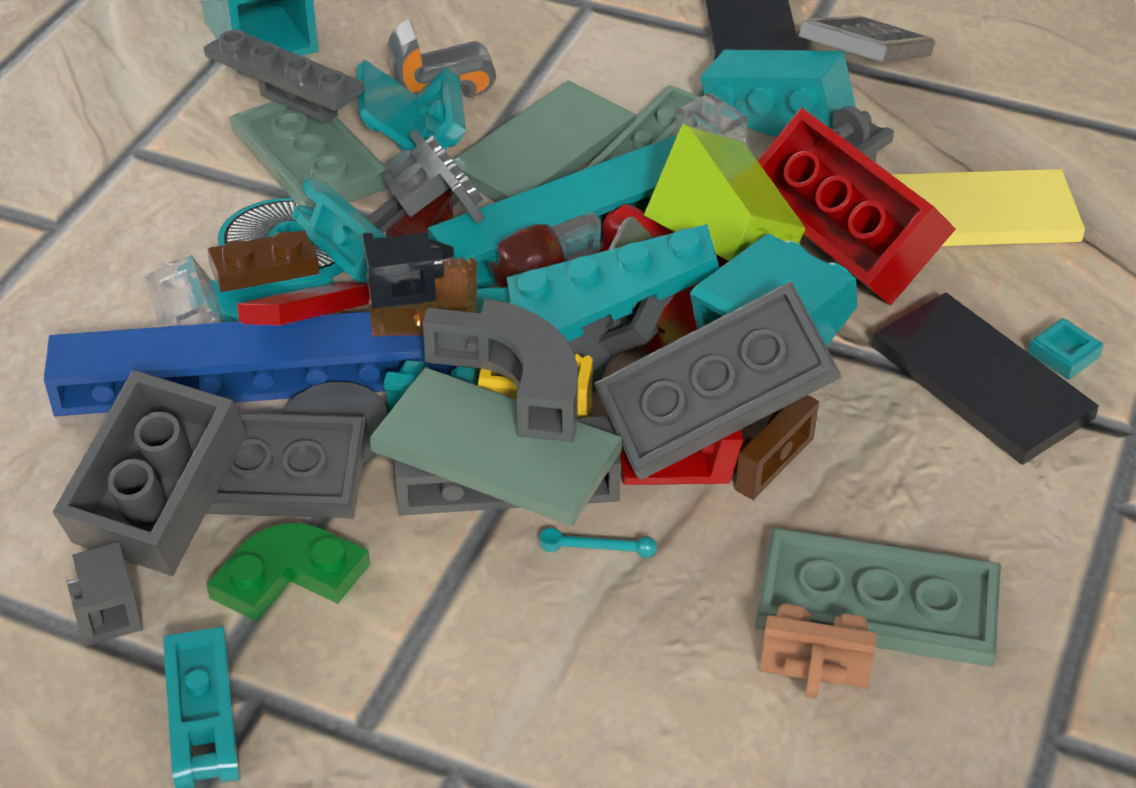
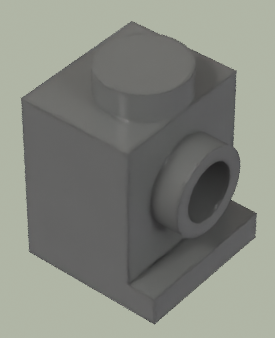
(103, 595)

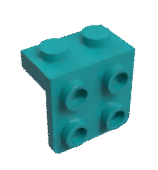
(398, 111)

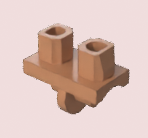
(818, 651)

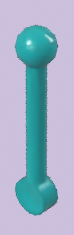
(552, 540)

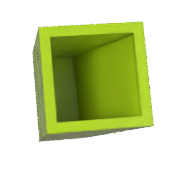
(724, 186)

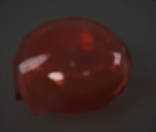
(525, 251)

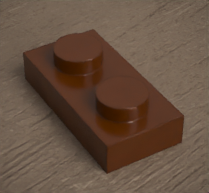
(263, 261)
(775, 446)

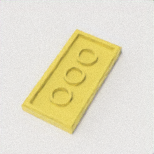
(1002, 205)

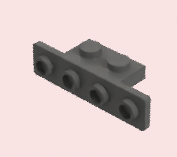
(286, 76)
(425, 174)
(635, 330)

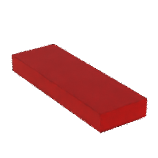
(304, 304)

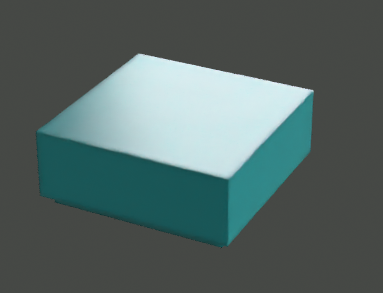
(1065, 348)

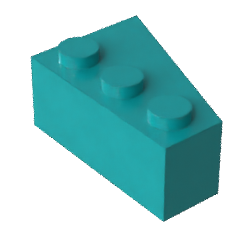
(777, 83)

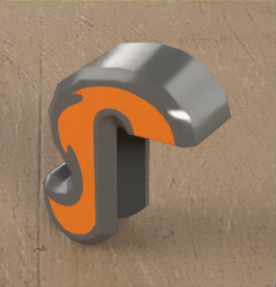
(417, 70)

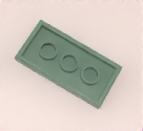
(544, 142)
(303, 148)
(474, 441)
(907, 596)

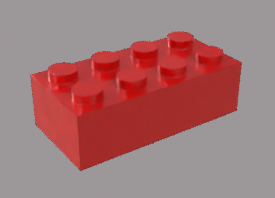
(854, 206)

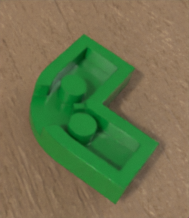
(286, 555)

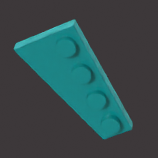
(614, 280)

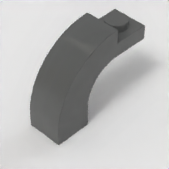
(519, 348)

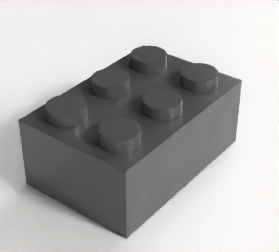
(151, 471)

